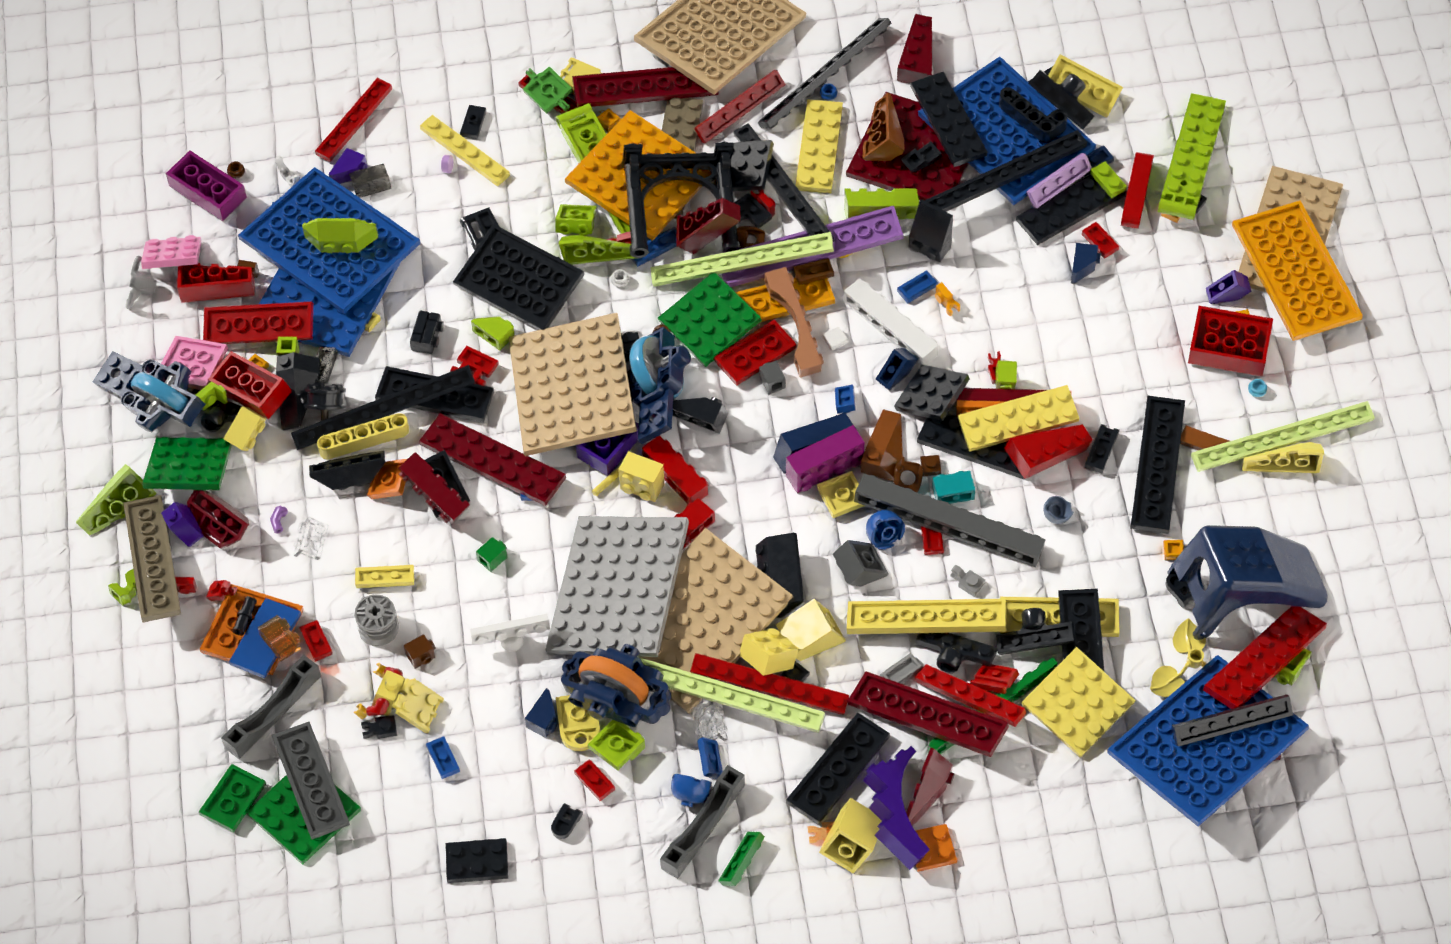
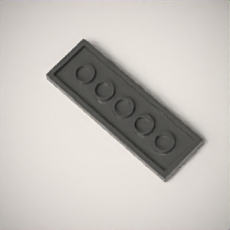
(310, 780)

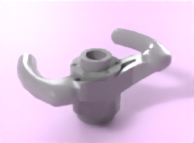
(139, 283)

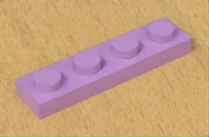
(1059, 180)

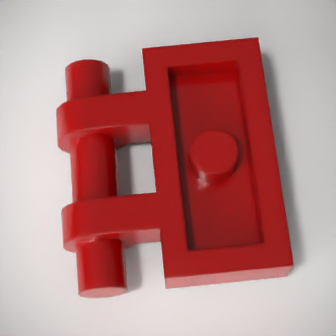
(478, 362)

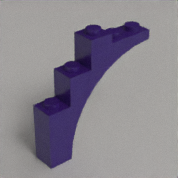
(895, 829)

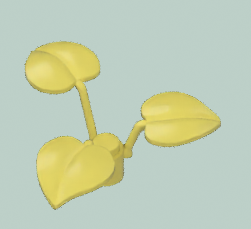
(1165, 678)

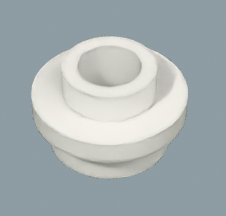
(619, 274)

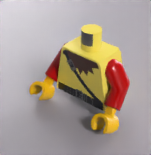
(385, 694)

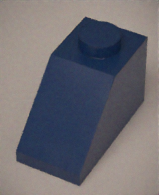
(1084, 261)
(896, 367)
(542, 716)

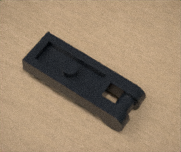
(1101, 449)

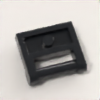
(484, 221)

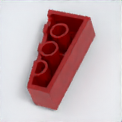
(1047, 448)

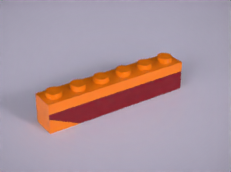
(979, 398)

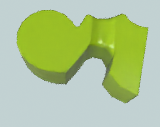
(124, 594)

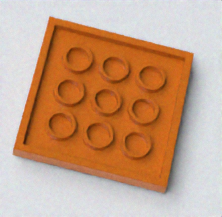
(220, 639)

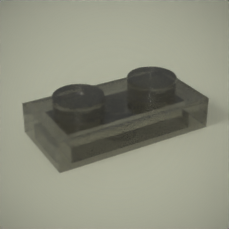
(328, 357)

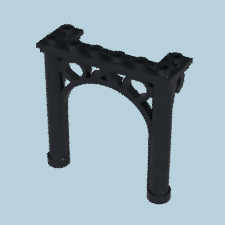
(637, 163)

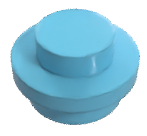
(1257, 388)

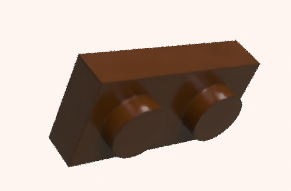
(813, 271)

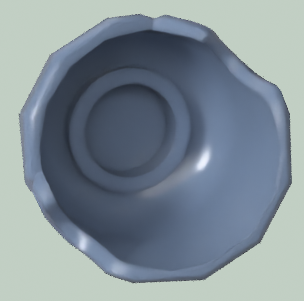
(1057, 510)

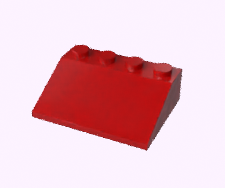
(1230, 341)

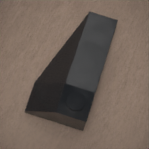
(298, 372)

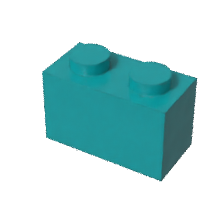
(954, 487)

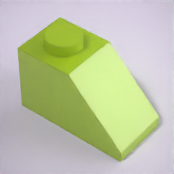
(493, 330)

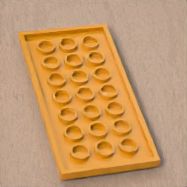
(1297, 270)

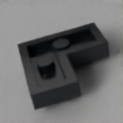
(753, 211)

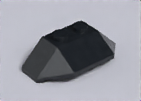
(348, 471)

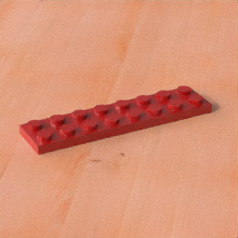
(1265, 657)

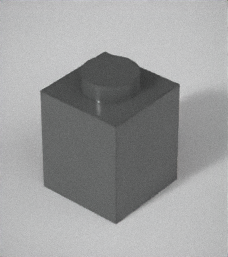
(772, 377)

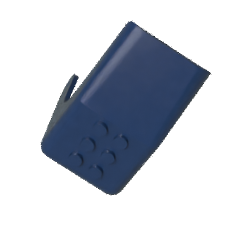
(1246, 569)

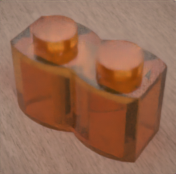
(279, 637)

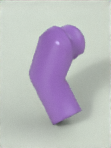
(275, 518)

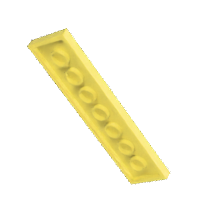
(926, 616)

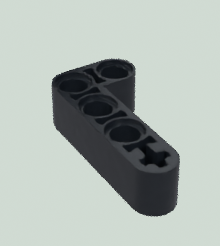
(1032, 119)

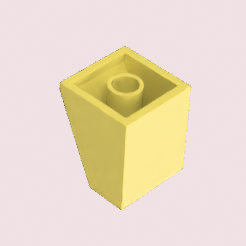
(811, 630)
(851, 836)

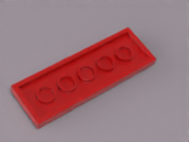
(258, 322)

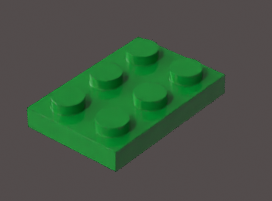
(232, 798)

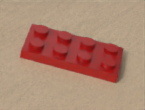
(755, 350)

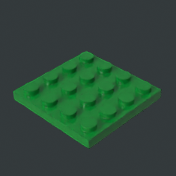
(709, 319)
(187, 463)
(282, 820)

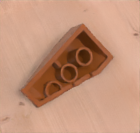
(885, 134)
(884, 447)

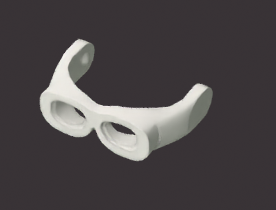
(283, 168)

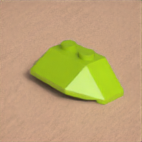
(340, 234)

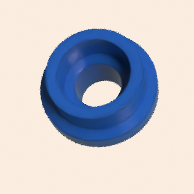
(828, 92)

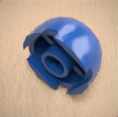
(884, 529)
(689, 789)

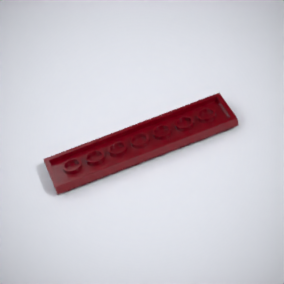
(635, 87)
(493, 459)
(928, 714)

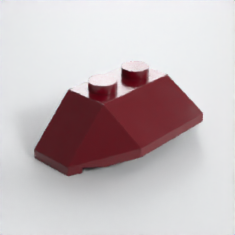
(217, 518)

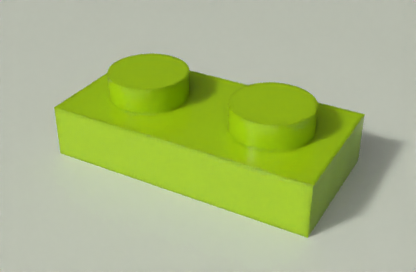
(1108, 179)

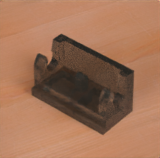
(370, 180)

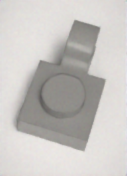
(969, 581)

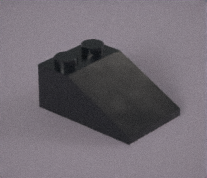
(931, 231)
(701, 412)
(442, 465)

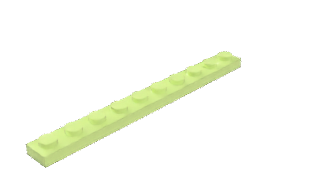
(742, 259)
(1282, 436)
(739, 697)

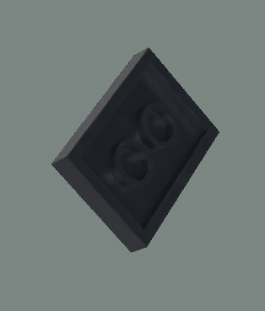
(476, 860)

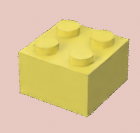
(641, 477)
(768, 651)

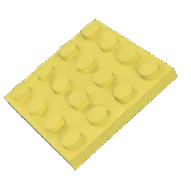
(1078, 702)

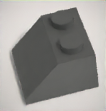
(859, 563)

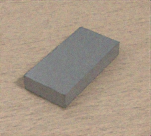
(903, 669)

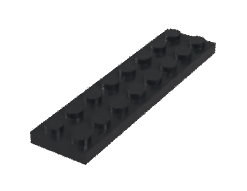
(1157, 464)

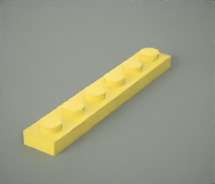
(465, 150)

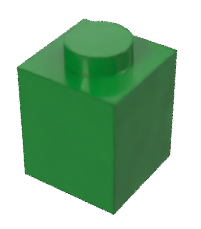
(492, 554)

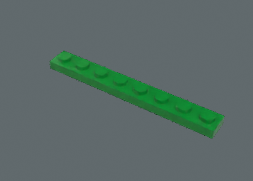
(1016, 691)

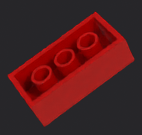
(250, 384)

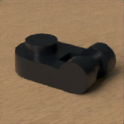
(1176, 587)
(563, 827)

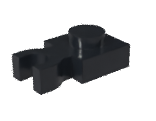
(383, 727)

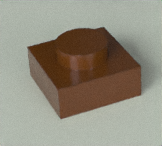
(255, 270)
(930, 465)

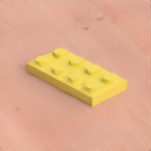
(1099, 92)

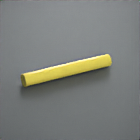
(606, 482)

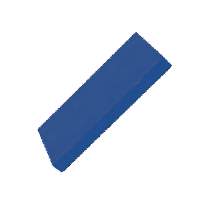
(252, 652)

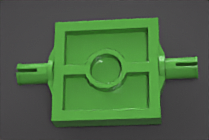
(547, 89)

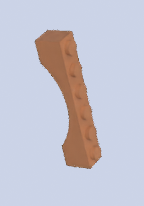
(780, 288)

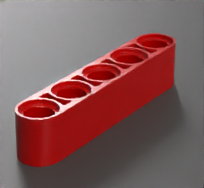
(1137, 190)

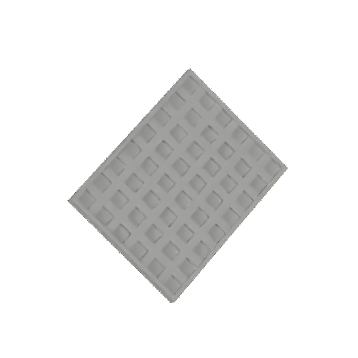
(617, 584)

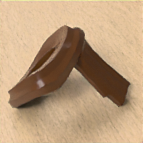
(744, 231)
(915, 468)

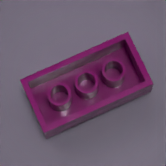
(206, 185)
(825, 459)

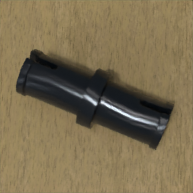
(244, 616)

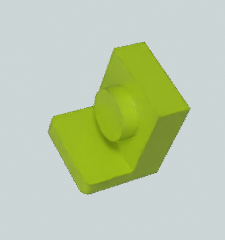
(212, 393)

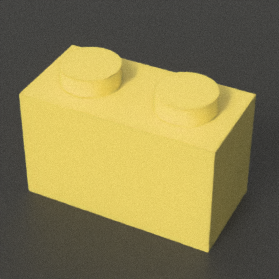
(245, 429)

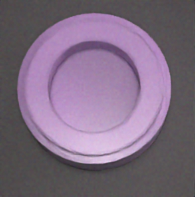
(447, 163)

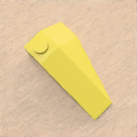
(1294, 459)

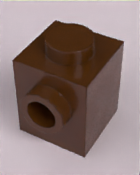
(420, 651)

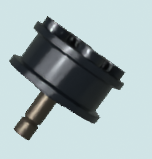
(324, 397)

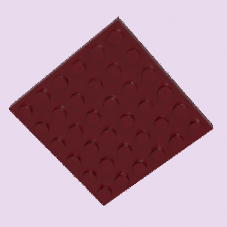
(894, 174)

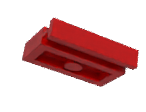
(995, 678)

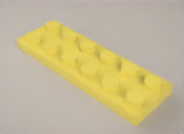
(819, 146)
(1018, 418)
(1015, 605)

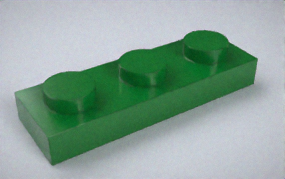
(741, 859)

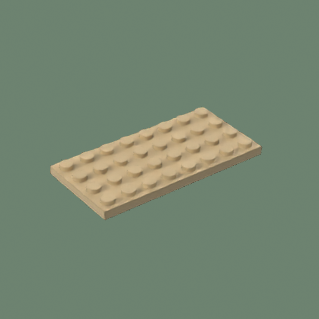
(1288, 186)

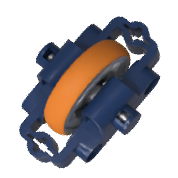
(616, 686)

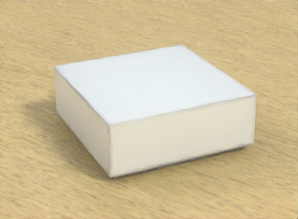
(835, 338)

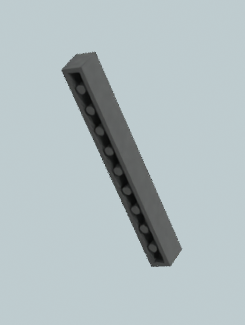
(950, 520)

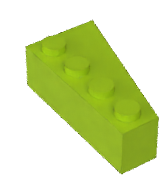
(863, 201)

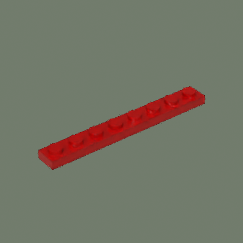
(770, 684)

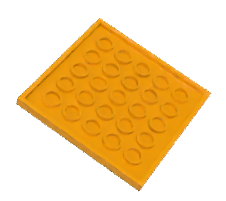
(604, 181)

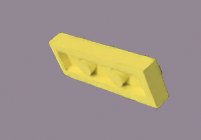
(384, 576)

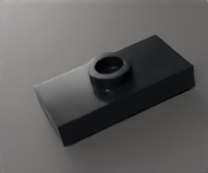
(473, 121)

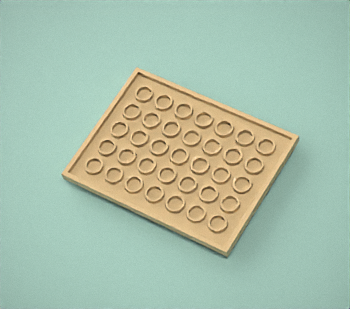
(717, 37)
(571, 384)
(714, 606)

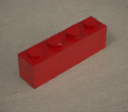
(677, 472)
(699, 517)

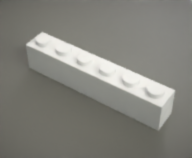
(890, 322)

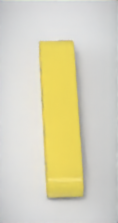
(369, 430)

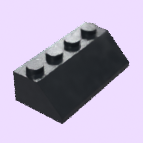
(780, 560)

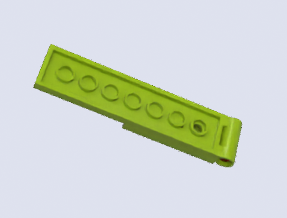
(582, 134)
(1191, 156)

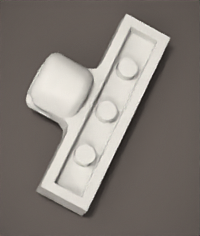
(510, 632)

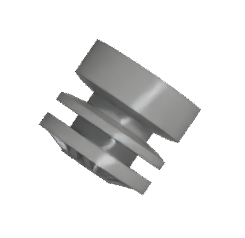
(376, 629)

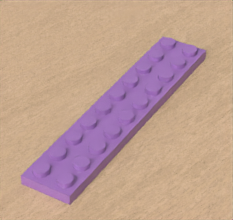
(849, 235)

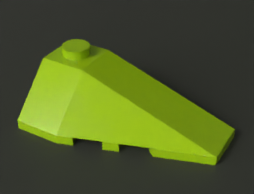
(586, 249)
(108, 504)

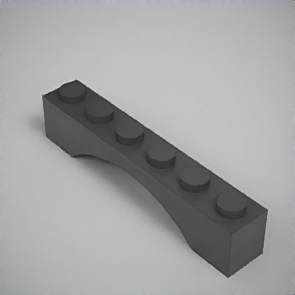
(293, 687)
(686, 846)

